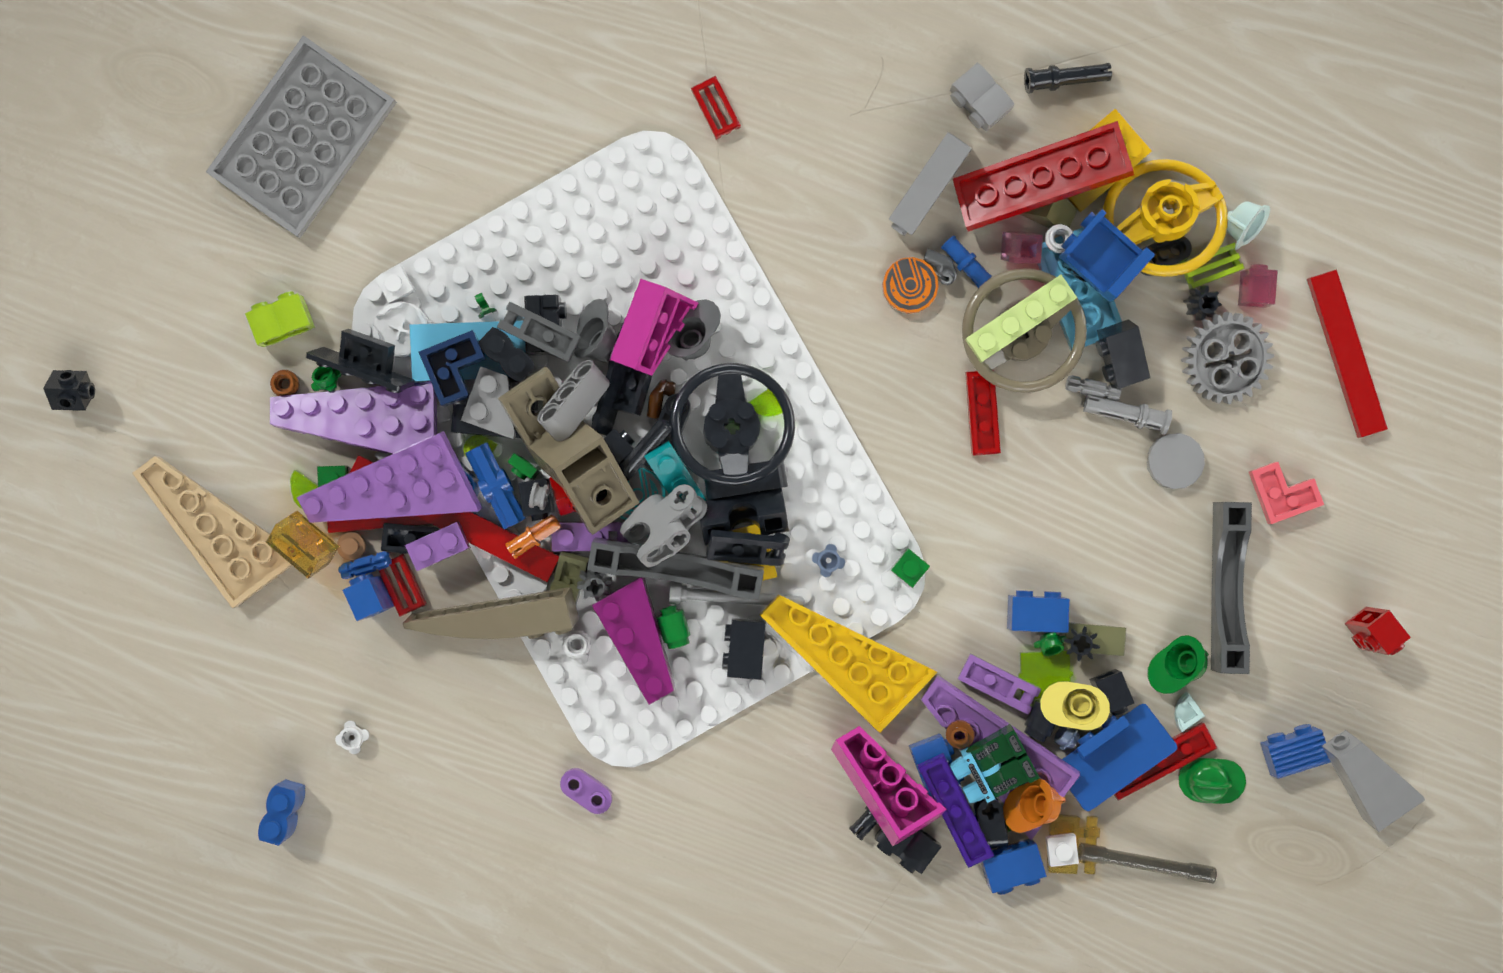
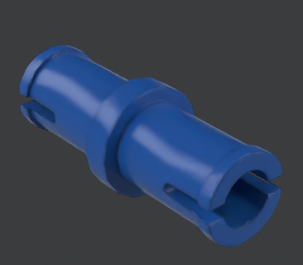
(966, 261)

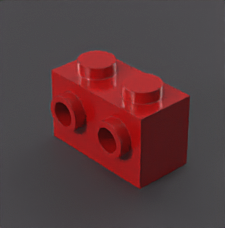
(1377, 631)

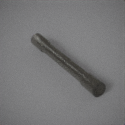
(1103, 855)

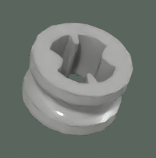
(539, 496)

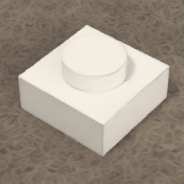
(395, 284)
(1062, 849)

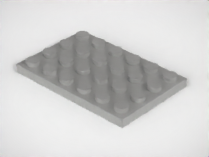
(301, 136)

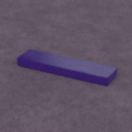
(959, 814)

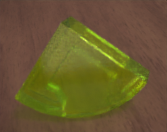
(766, 404)
(300, 484)

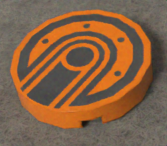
(910, 285)

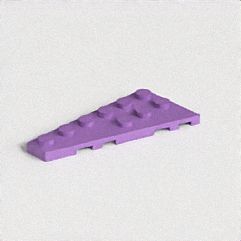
(361, 416)
(406, 483)

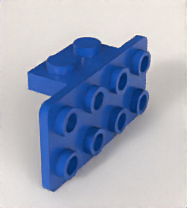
(1118, 755)

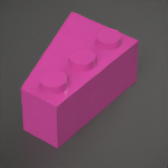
(650, 325)

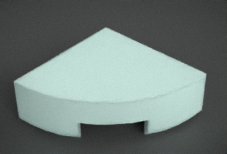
(1187, 712)

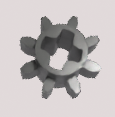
(587, 585)

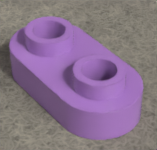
(587, 789)

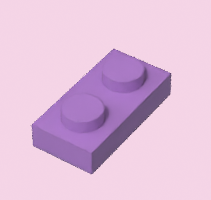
(437, 546)

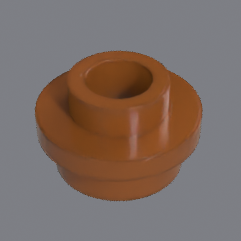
(277, 379)
(963, 726)

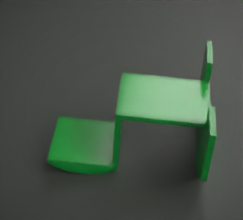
(483, 305)

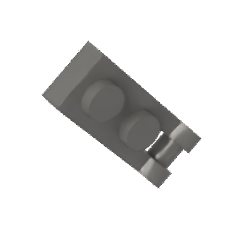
(540, 332)

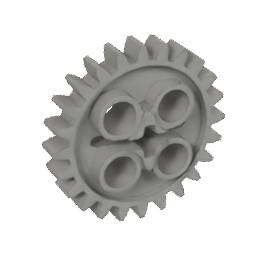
(1222, 335)

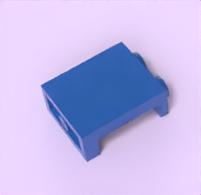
(1104, 256)

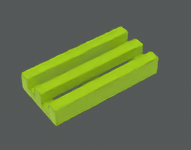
(1233, 257)

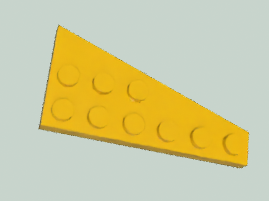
(860, 669)

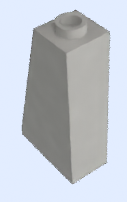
(929, 184)
(1371, 783)

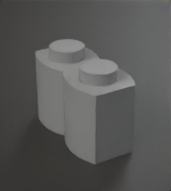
(981, 97)

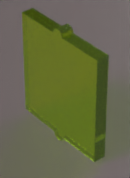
(1044, 670)

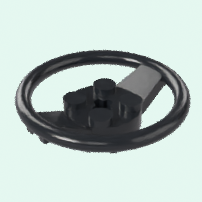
(732, 408)

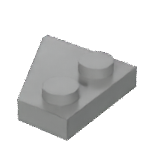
(483, 404)

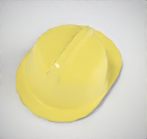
(1075, 705)

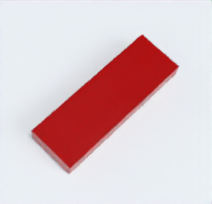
(982, 415)

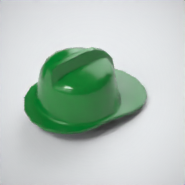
(1178, 665)
(1212, 780)

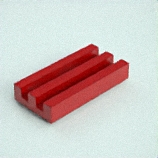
(726, 129)
(412, 582)

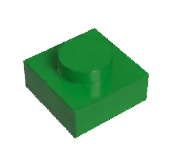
(522, 467)
(329, 473)
(910, 567)

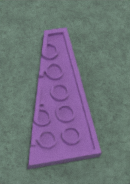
(951, 704)

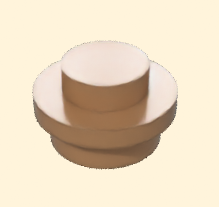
(351, 546)

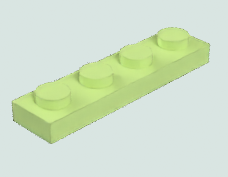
(1020, 318)

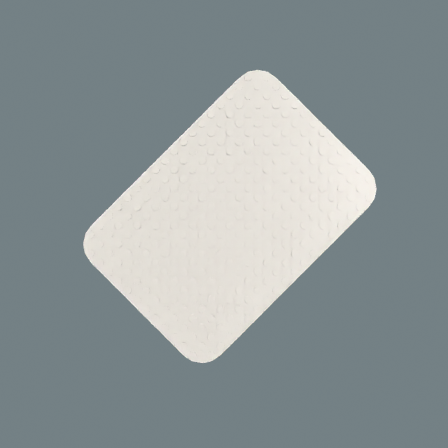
(590, 236)

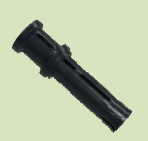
(1054, 77)

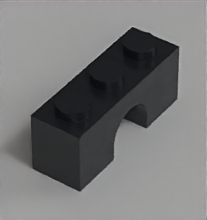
(761, 508)

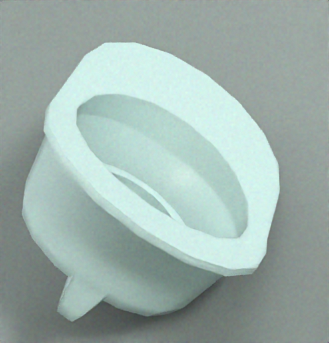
(1247, 222)

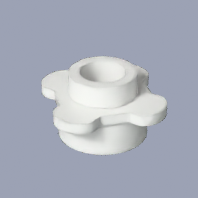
(343, 739)

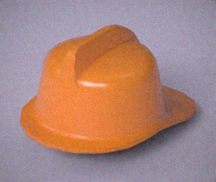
(1032, 806)

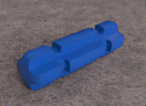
(365, 565)

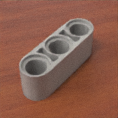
(573, 400)

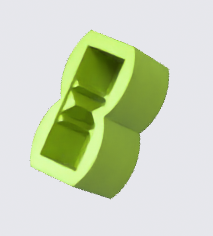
(280, 319)

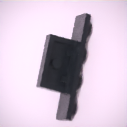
(364, 358)
(625, 393)

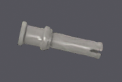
(1140, 415)

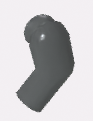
(943, 264)

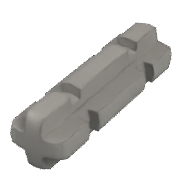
(1092, 388)

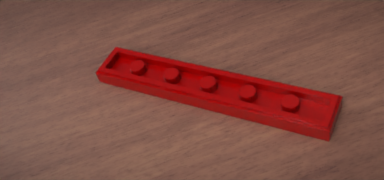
(1347, 354)

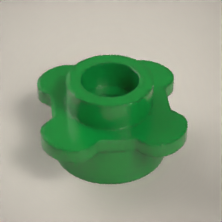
(325, 379)
(1050, 643)

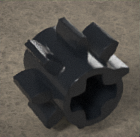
(1195, 302)
(1089, 639)

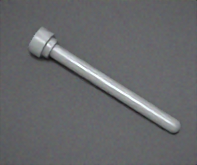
(680, 593)

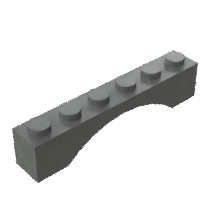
(722, 576)
(1228, 628)

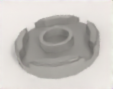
(1175, 461)

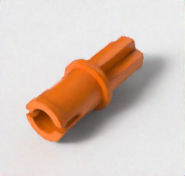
(533, 536)

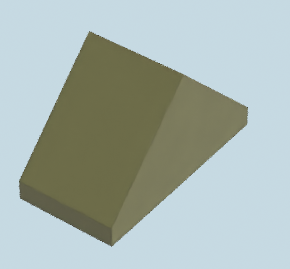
(1053, 214)

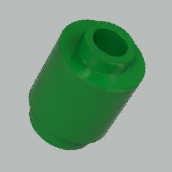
(673, 627)

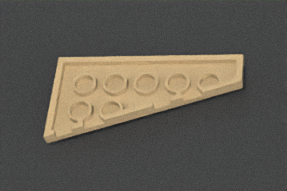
(218, 536)

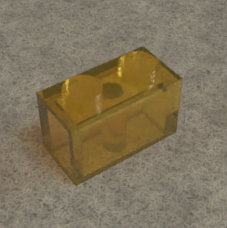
(302, 544)

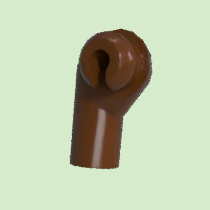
(656, 397)

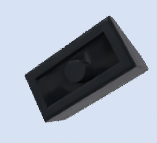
(398, 535)

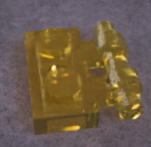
(1071, 824)

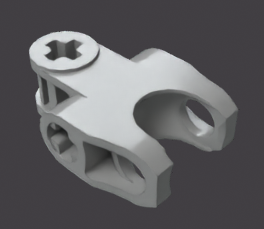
(666, 523)

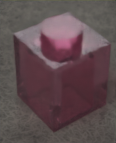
(1021, 247)
(1257, 286)

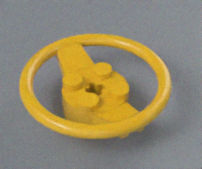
(1185, 200)

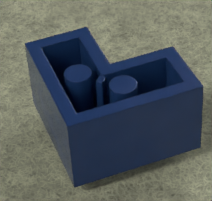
(445, 362)

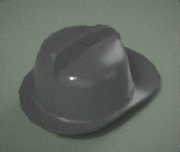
(596, 332)
(696, 334)

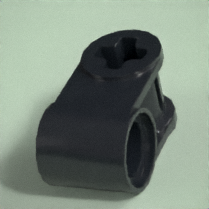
(992, 823)

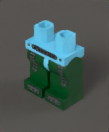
(996, 764)

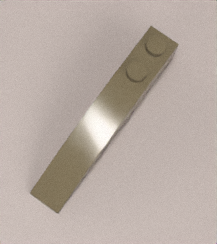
(501, 618)

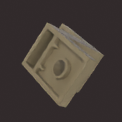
(578, 463)

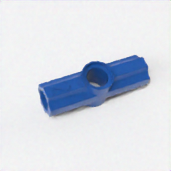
(495, 485)

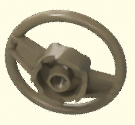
(1035, 341)

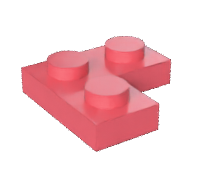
(1278, 499)

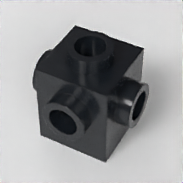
(69, 390)

